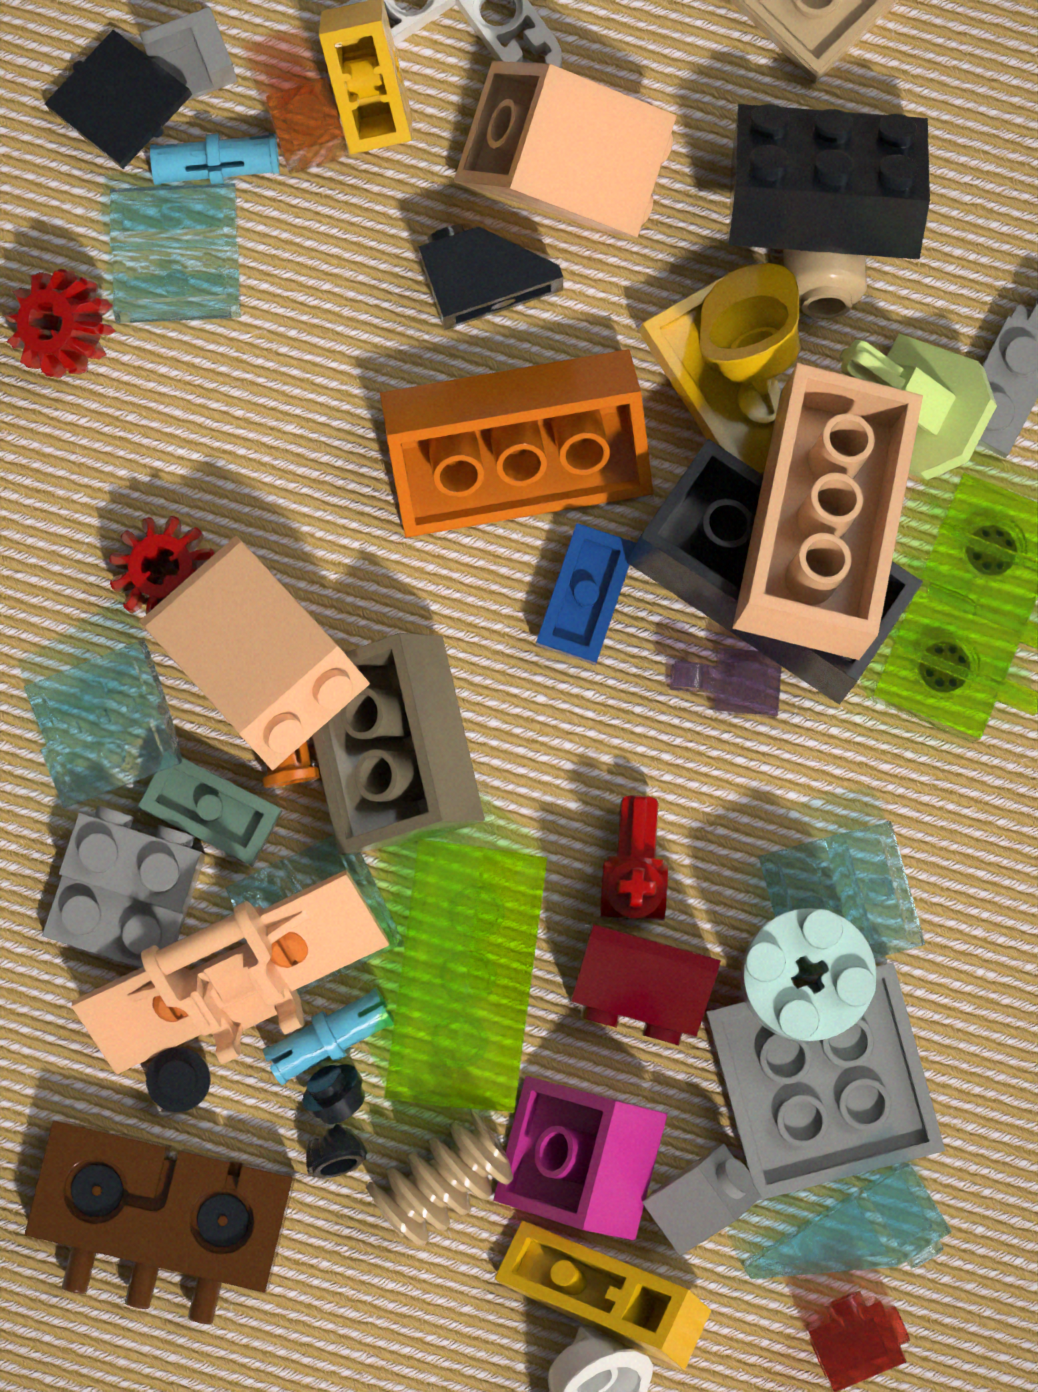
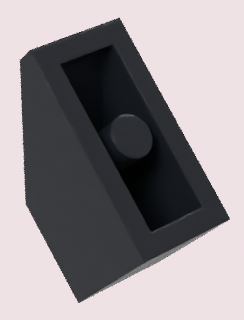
(483, 274)

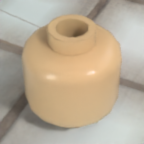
(827, 281)

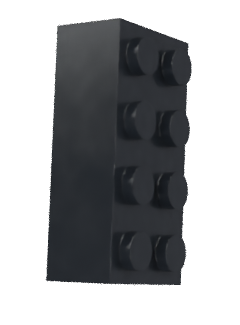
(700, 555)

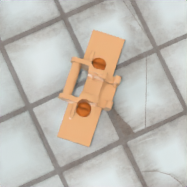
(238, 989)

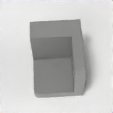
(192, 52)

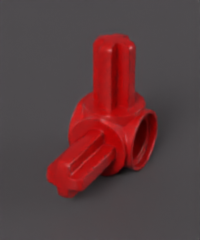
(634, 880)

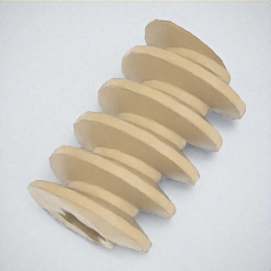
(442, 1181)

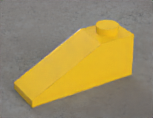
(605, 1294)

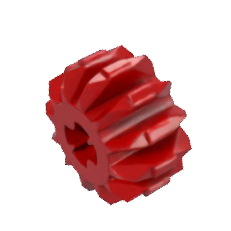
(38, 319)
(152, 552)

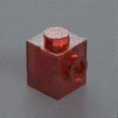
(857, 1339)

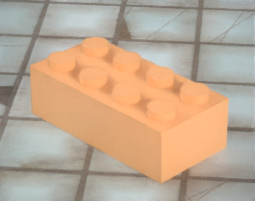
(828, 512)

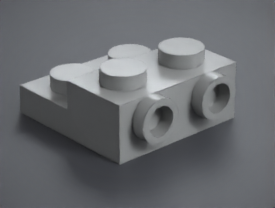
(123, 887)

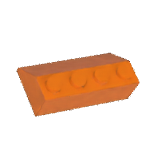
(517, 443)

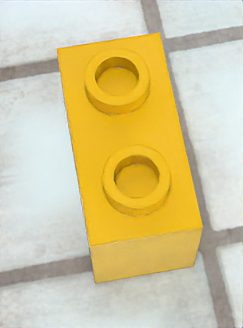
(366, 75)

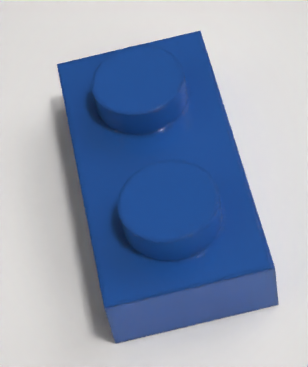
(585, 594)

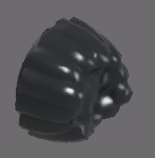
(335, 1153)

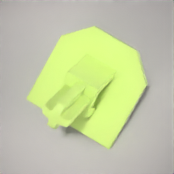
(954, 400)

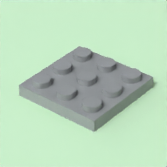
(827, 1103)

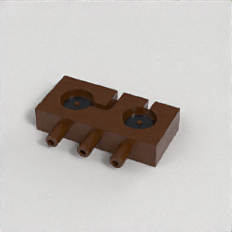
(140, 1206)

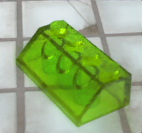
(465, 976)

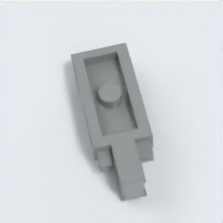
(1012, 378)

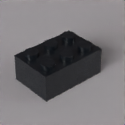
(829, 181)

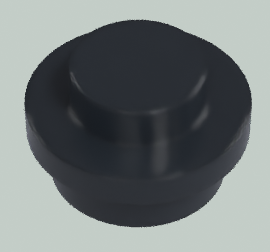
(178, 1079)
(334, 1093)

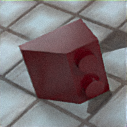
(643, 983)

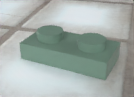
(211, 810)

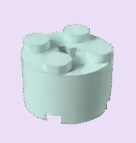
(844, 986)

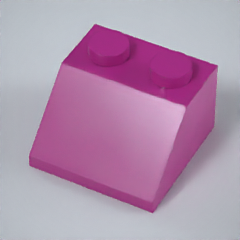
(581, 1158)

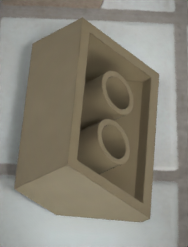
(398, 750)

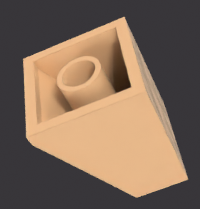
(566, 146)
(254, 652)

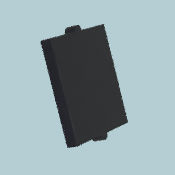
(118, 99)

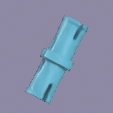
(214, 159)
(328, 1036)

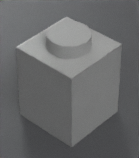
(702, 1199)

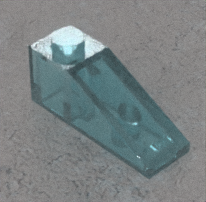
(869, 1229)

